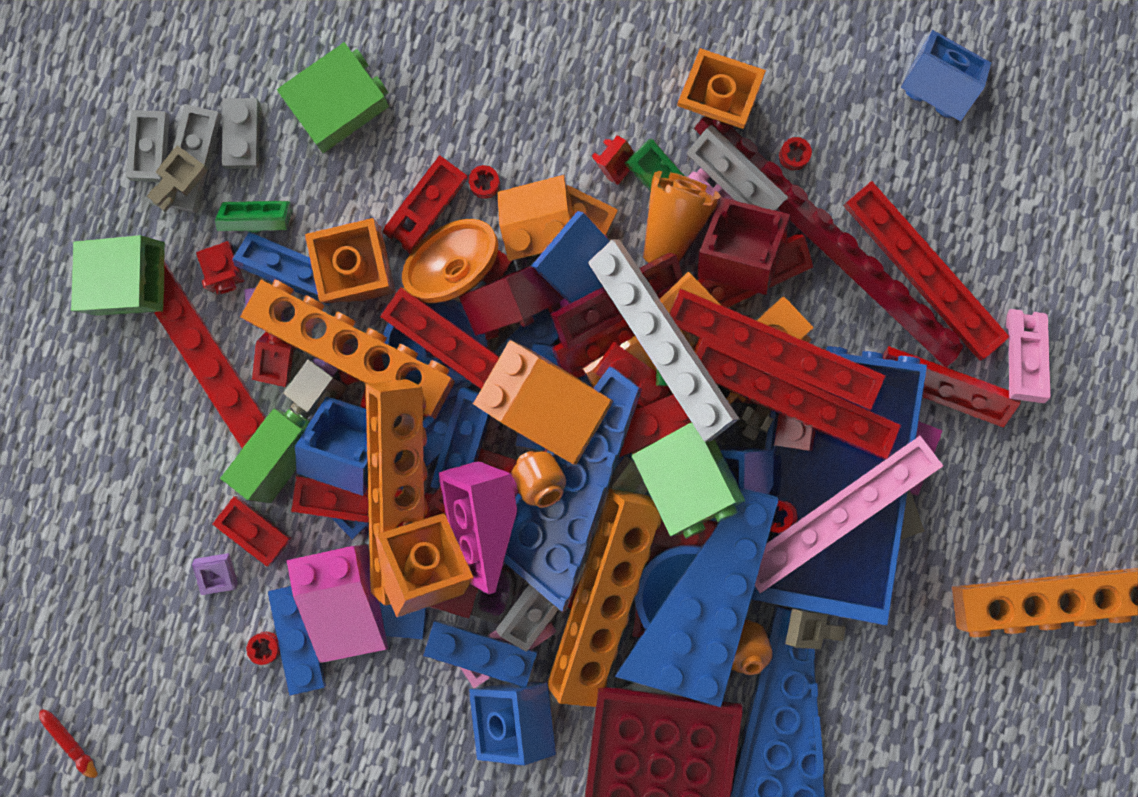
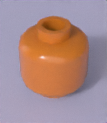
(539, 479)
(753, 649)

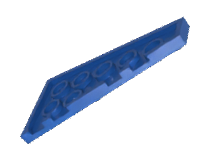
(552, 541)
(701, 621)
(783, 730)

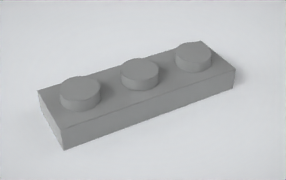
(197, 137)
(734, 171)

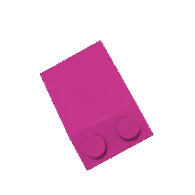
(481, 515)
(338, 602)

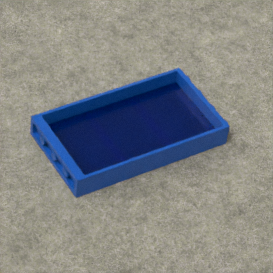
(858, 570)

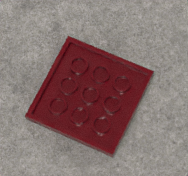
(661, 746)

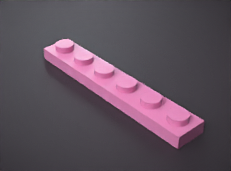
(846, 511)

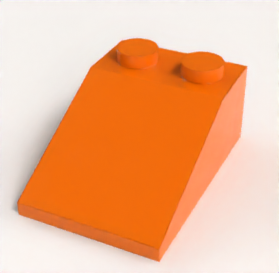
(543, 402)

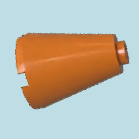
(676, 214)

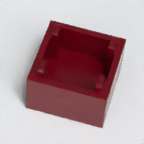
(743, 245)
(509, 301)

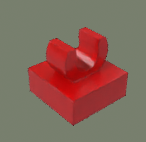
(613, 159)

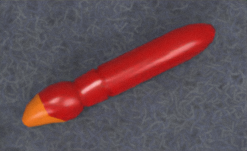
(70, 746)

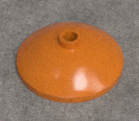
(450, 261)

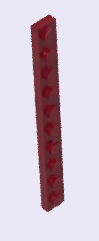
(844, 251)

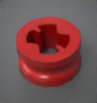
(800, 143)
(494, 184)
(790, 520)
(253, 651)

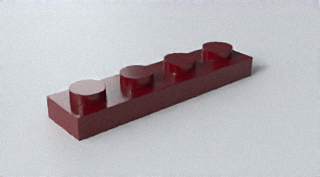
(597, 310)

